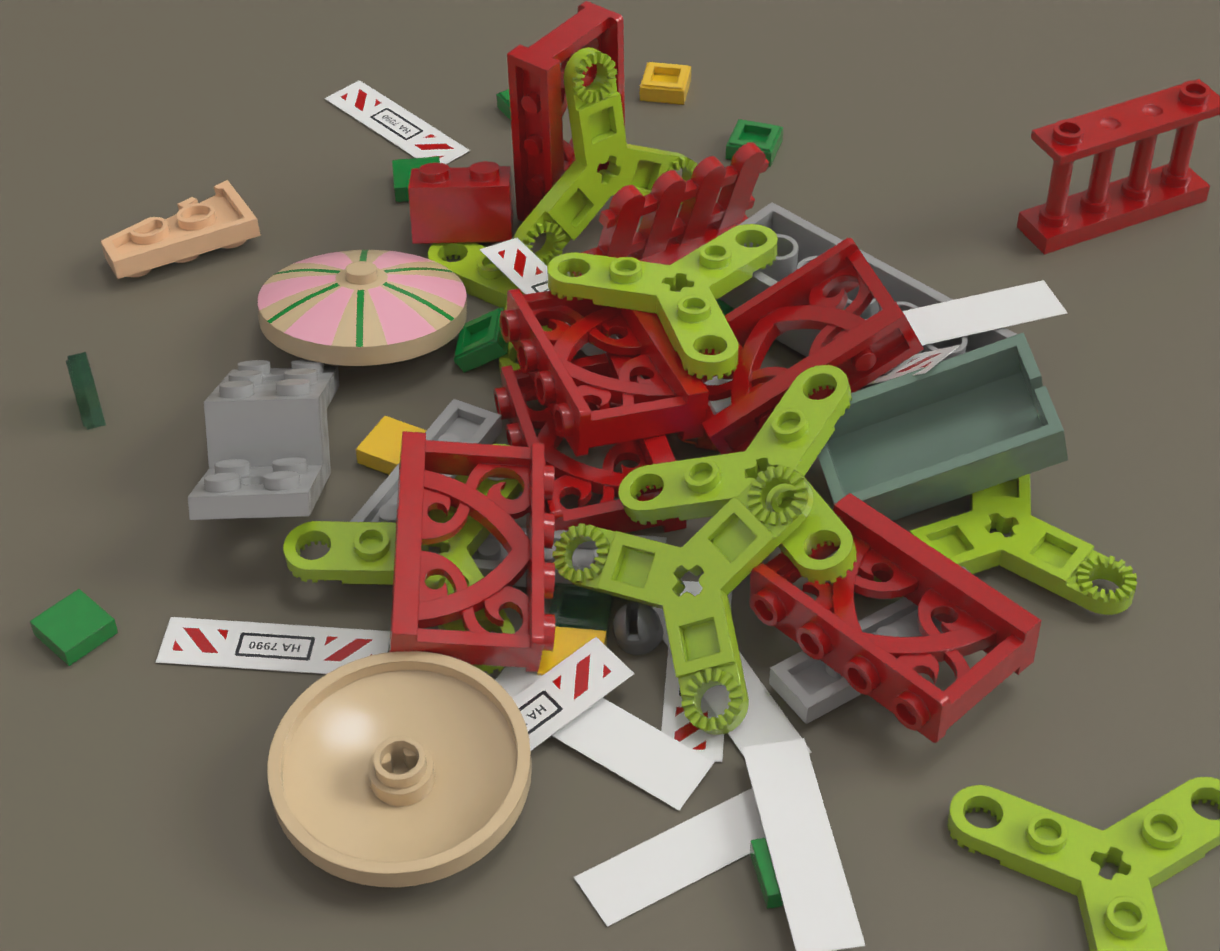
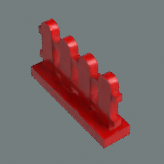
(662, 235)

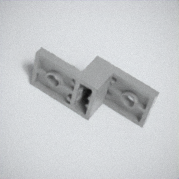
(266, 442)

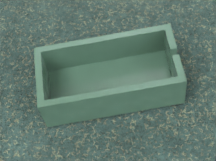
(945, 431)

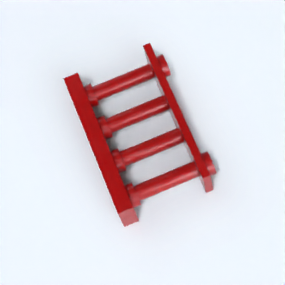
(1132, 199)

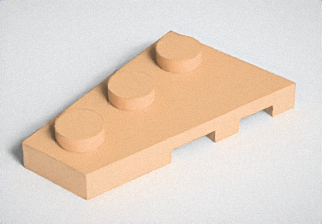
(195, 229)

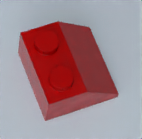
(461, 203)

